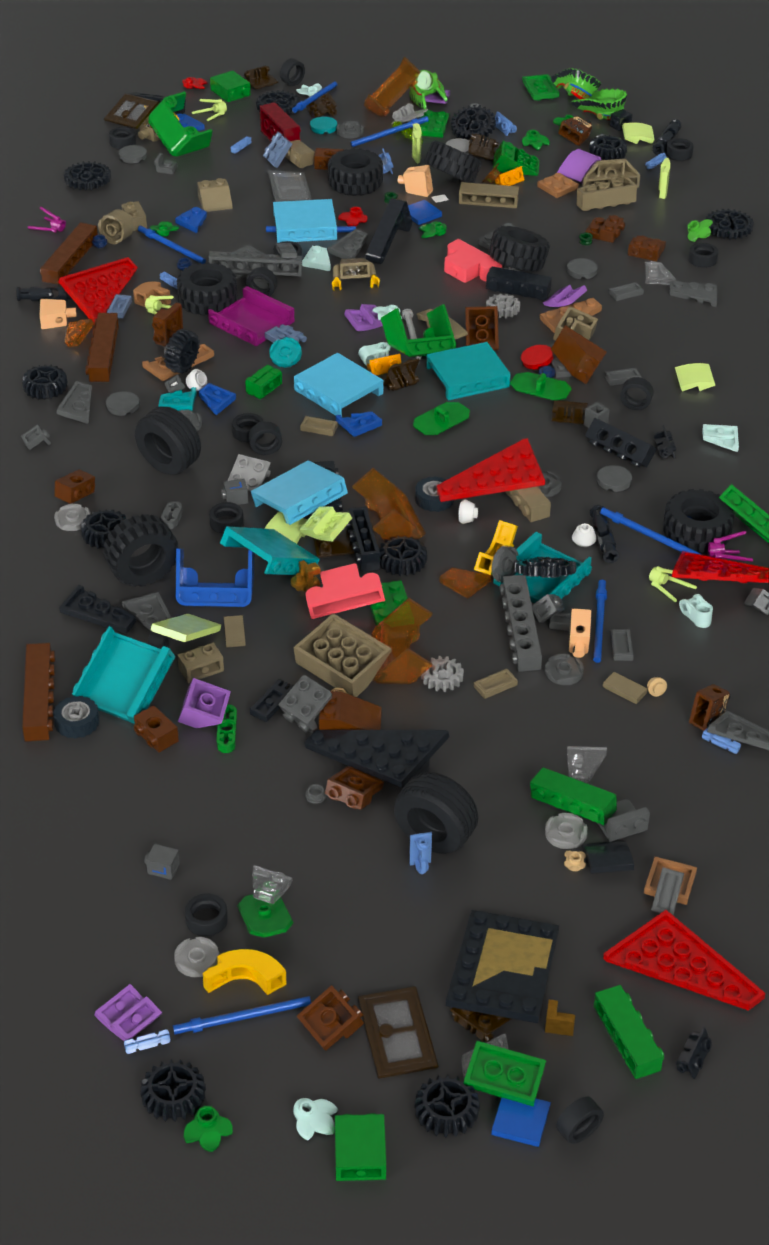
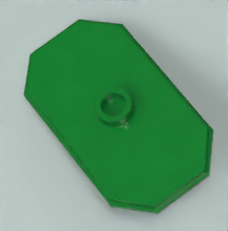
(540, 386)
(441, 418)
(263, 917)

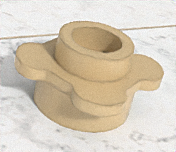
(575, 860)

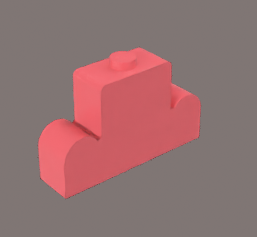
(467, 262)
(343, 591)

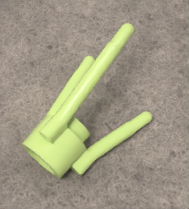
(219, 108)
(153, 304)
(659, 576)

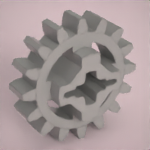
(506, 305)
(444, 674)

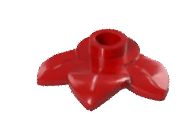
(191, 82)
(353, 217)

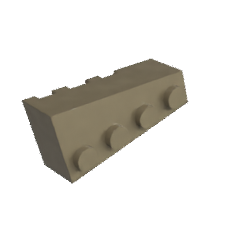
(607, 194)

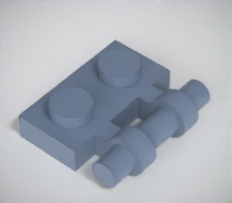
(276, 154)
(284, 331)

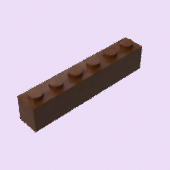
(68, 253)
(102, 347)
(38, 693)

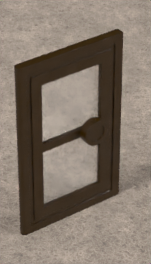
(131, 111)
(397, 1032)

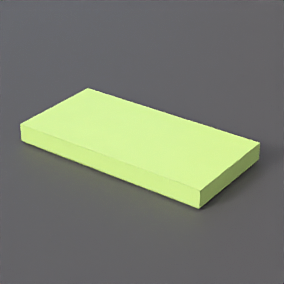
(185, 627)

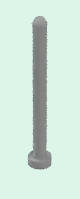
(407, 314)

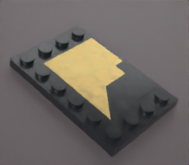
(503, 966)

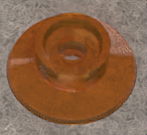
(492, 175)

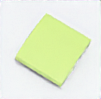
(638, 131)
(416, 143)
(664, 178)
(695, 375)
(325, 523)
(290, 531)

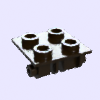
(259, 77)
(322, 106)
(482, 149)
(402, 375)
(569, 412)
(339, 546)
(478, 1022)

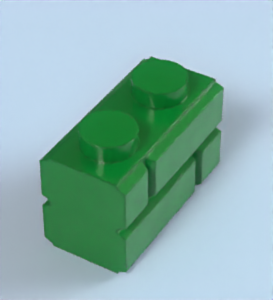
(263, 381)

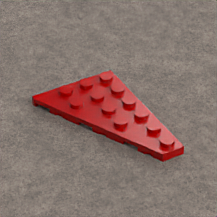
(504, 471)

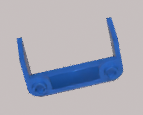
(192, 593)

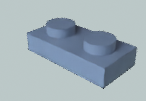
(120, 305)

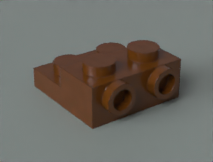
(607, 229)
(646, 248)
(166, 323)
(353, 787)
(331, 1017)

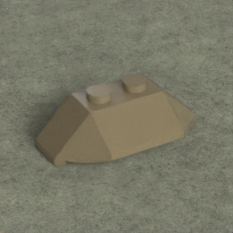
(608, 169)

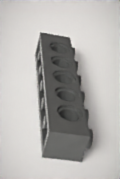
(248, 261)
(521, 623)

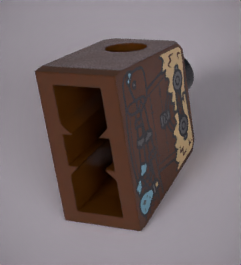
(575, 129)
(708, 706)

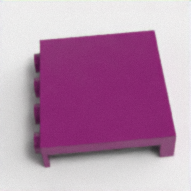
(252, 316)

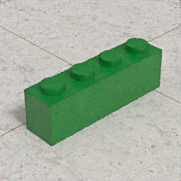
(573, 796)
(628, 1031)

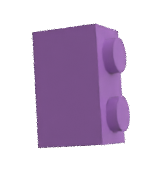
(203, 704)

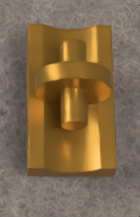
(304, 579)

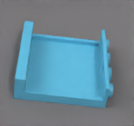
(305, 220)
(336, 383)
(300, 491)

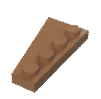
(553, 317)
(159, 369)

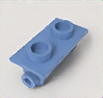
(504, 124)
(387, 163)
(420, 851)

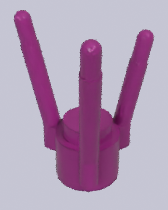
(56, 223)
(717, 549)

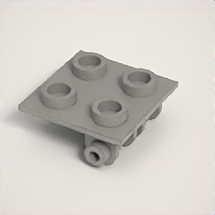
(407, 113)
(250, 469)

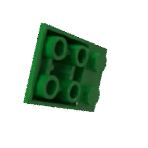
(512, 157)

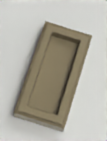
(319, 426)
(234, 631)
(495, 683)
(625, 687)

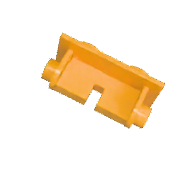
(510, 177)
(381, 365)

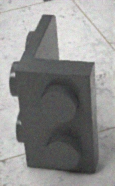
(305, 703)
(625, 821)

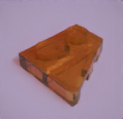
(77, 332)
(464, 581)

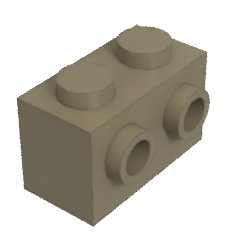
(300, 154)
(136, 212)
(200, 662)

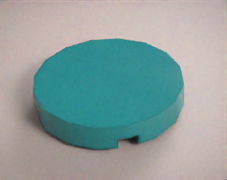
(323, 124)
(285, 352)

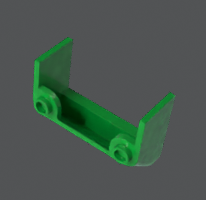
(171, 132)
(436, 338)

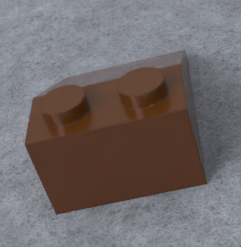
(482, 326)
(577, 354)
(349, 713)

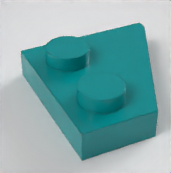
(179, 400)

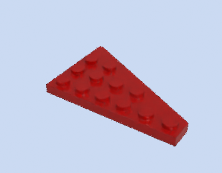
(97, 287)
(710, 568)
(679, 957)

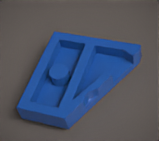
(186, 121)
(192, 219)
(216, 397)
(359, 422)

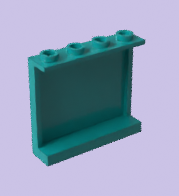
(469, 370)
(279, 551)
(539, 586)
(123, 675)

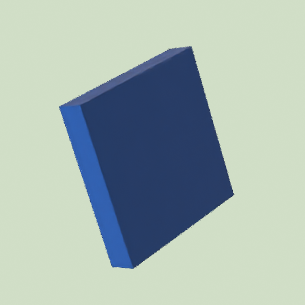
(423, 212)
(521, 1121)

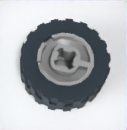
(427, 496)
(76, 717)

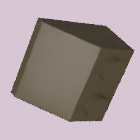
(214, 195)

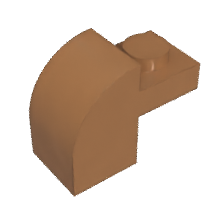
(146, 289)

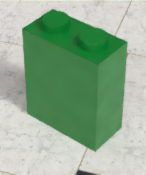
(230, 86)
(360, 1147)

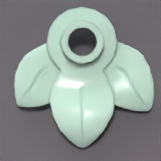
(305, 90)
(384, 310)
(315, 1120)

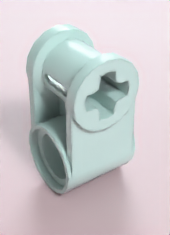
(374, 351)
(697, 610)

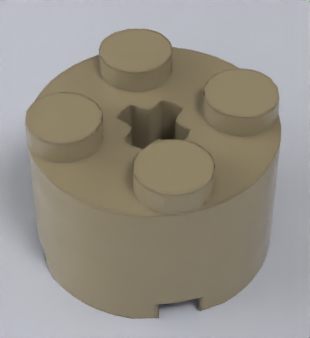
(116, 226)

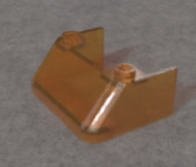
(393, 88)
(391, 505)
(398, 632)

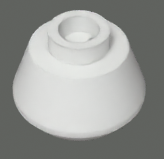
(196, 379)
(467, 512)
(584, 535)

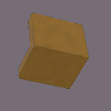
(559, 1022)

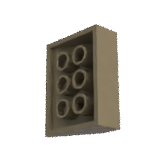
(341, 655)

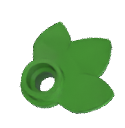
(699, 229)

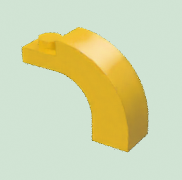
(503, 536)
(245, 965)

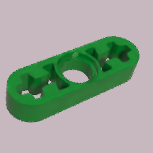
(230, 734)

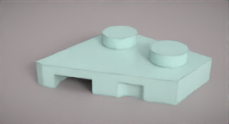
(317, 258)
(721, 435)

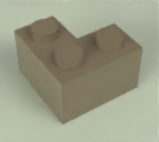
(578, 321)

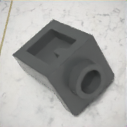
(164, 166)
(35, 436)
(547, 607)

